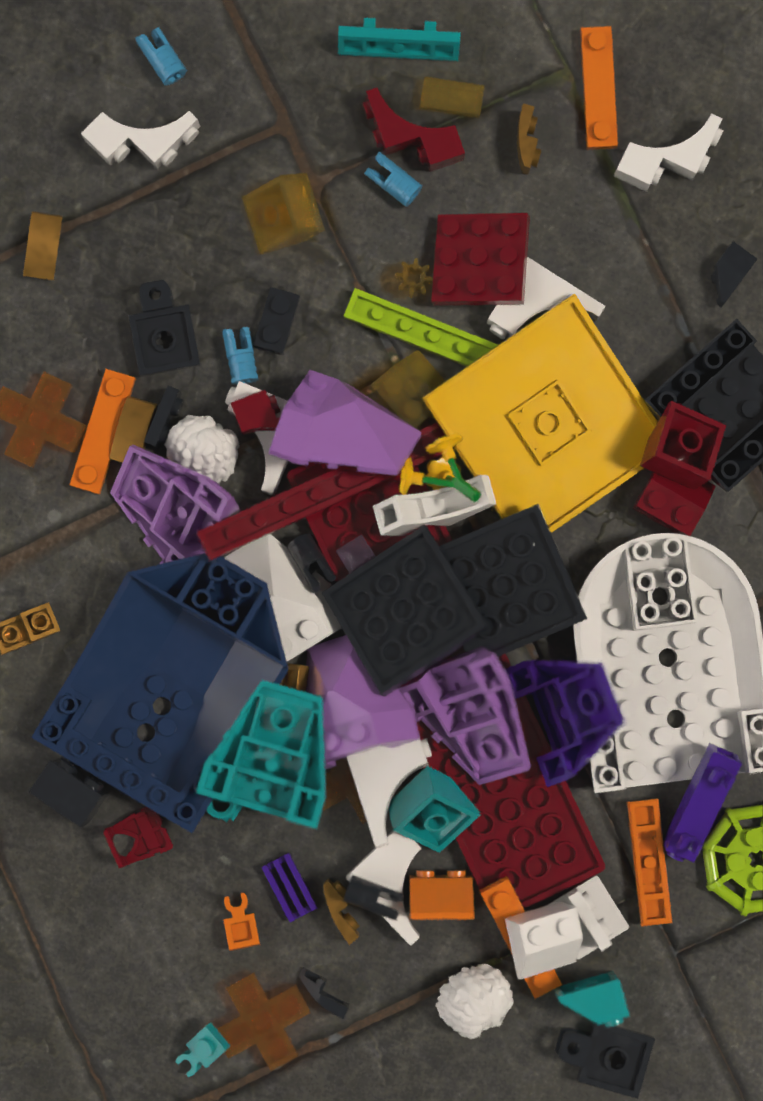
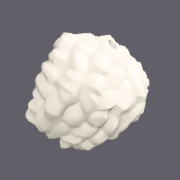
(203, 447)
(475, 1000)

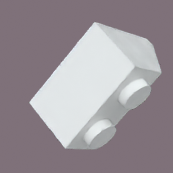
(544, 938)

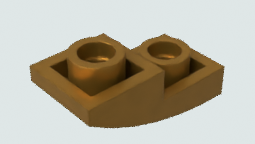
(526, 145)
(42, 245)
(132, 426)
(27, 628)
(345, 923)

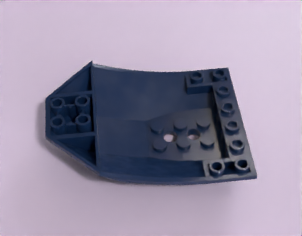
(175, 633)

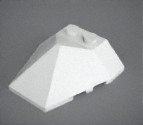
(299, 613)

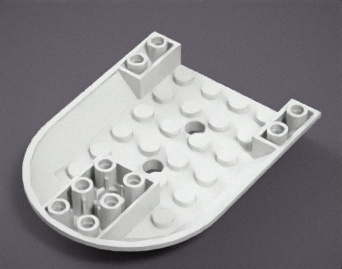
(717, 669)

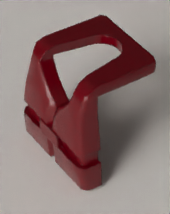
(148, 836)

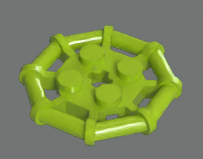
(737, 859)

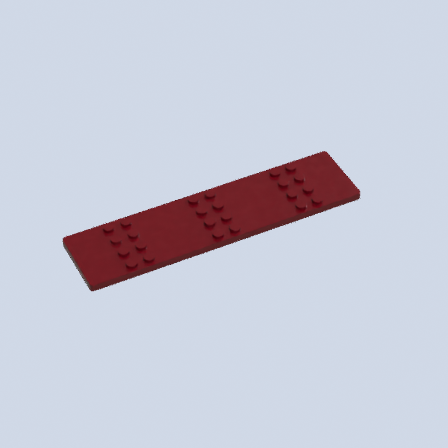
(523, 825)

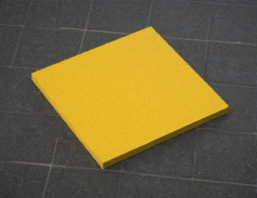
(547, 416)

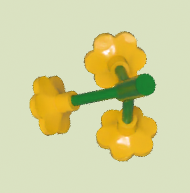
(441, 472)

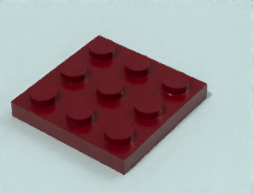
(480, 259)

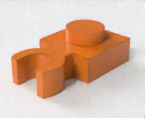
(241, 928)

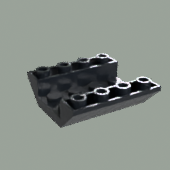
(728, 387)

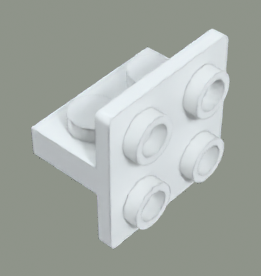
(597, 915)

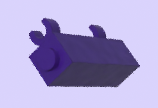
(701, 803)

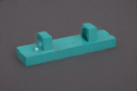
(399, 42)

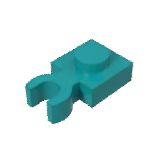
(204, 1049)

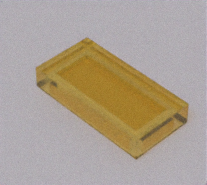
(452, 97)

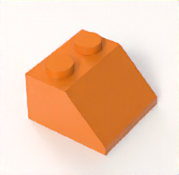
(441, 895)

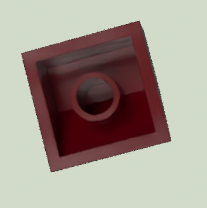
(683, 446)
(673, 504)

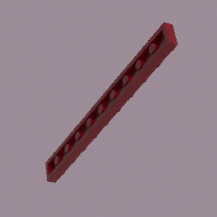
(302, 501)

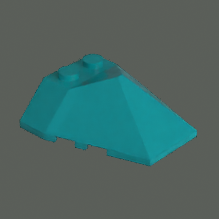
(272, 756)

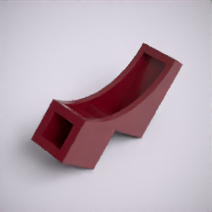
(438, 145)
(258, 414)

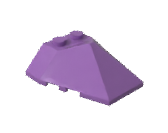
(341, 426)
(169, 502)
(352, 705)
(472, 712)

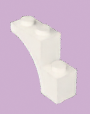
(157, 144)
(641, 164)
(441, 507)

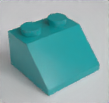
(431, 810)
(596, 998)

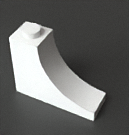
(542, 293)
(274, 465)
(379, 775)
(388, 868)

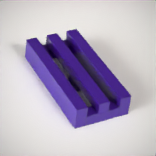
(273, 883)

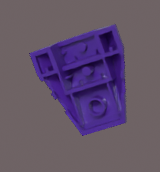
(574, 709)

